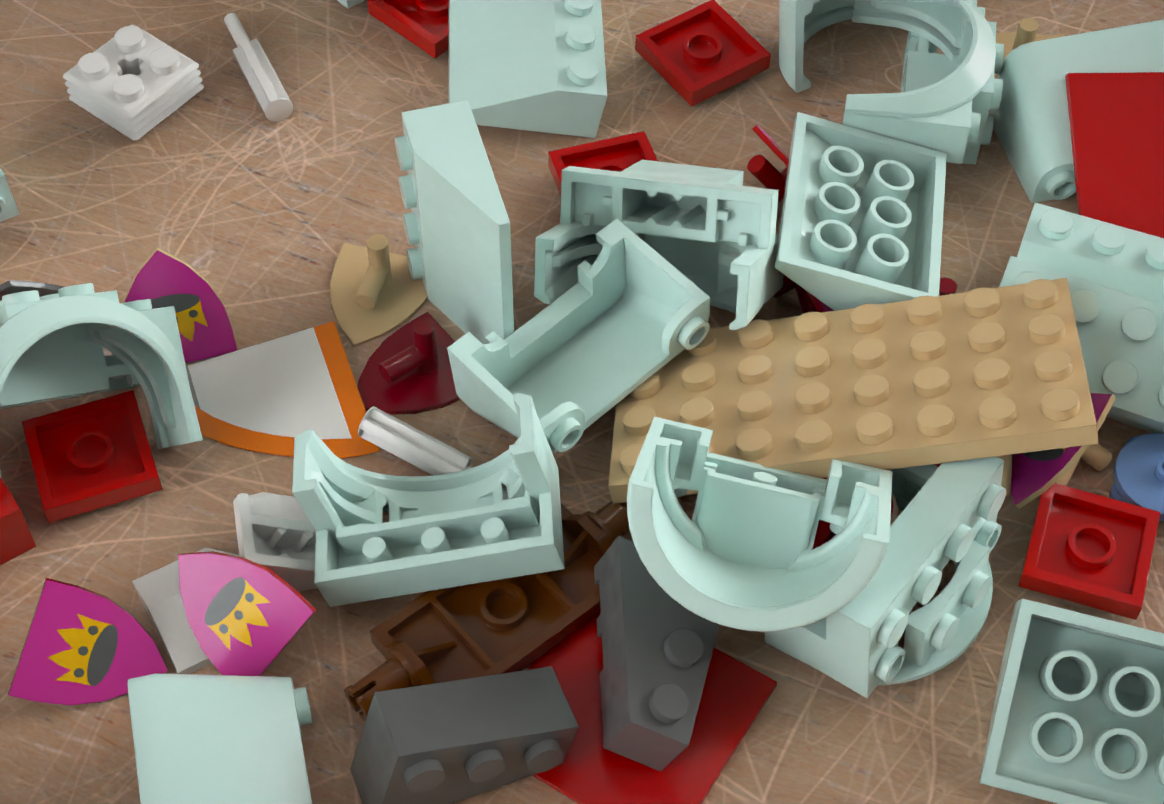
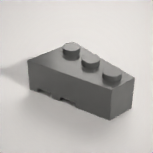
(651, 661)
(461, 737)

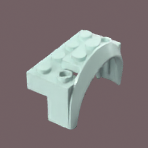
(943, 517)
(439, 526)

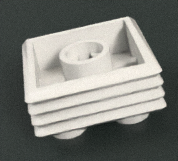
(133, 81)

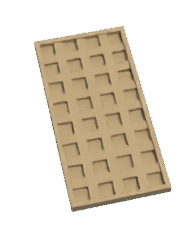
(877, 385)

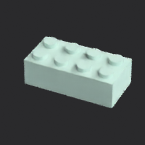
(1118, 342)

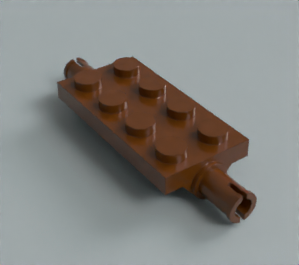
(493, 623)

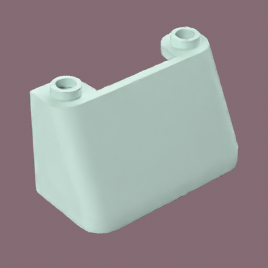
(1034, 102)
(586, 345)
(219, 739)

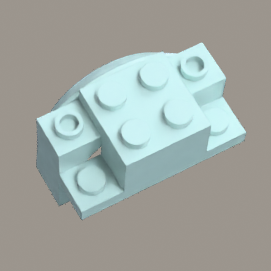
(941, 95)
(687, 213)
(56, 352)

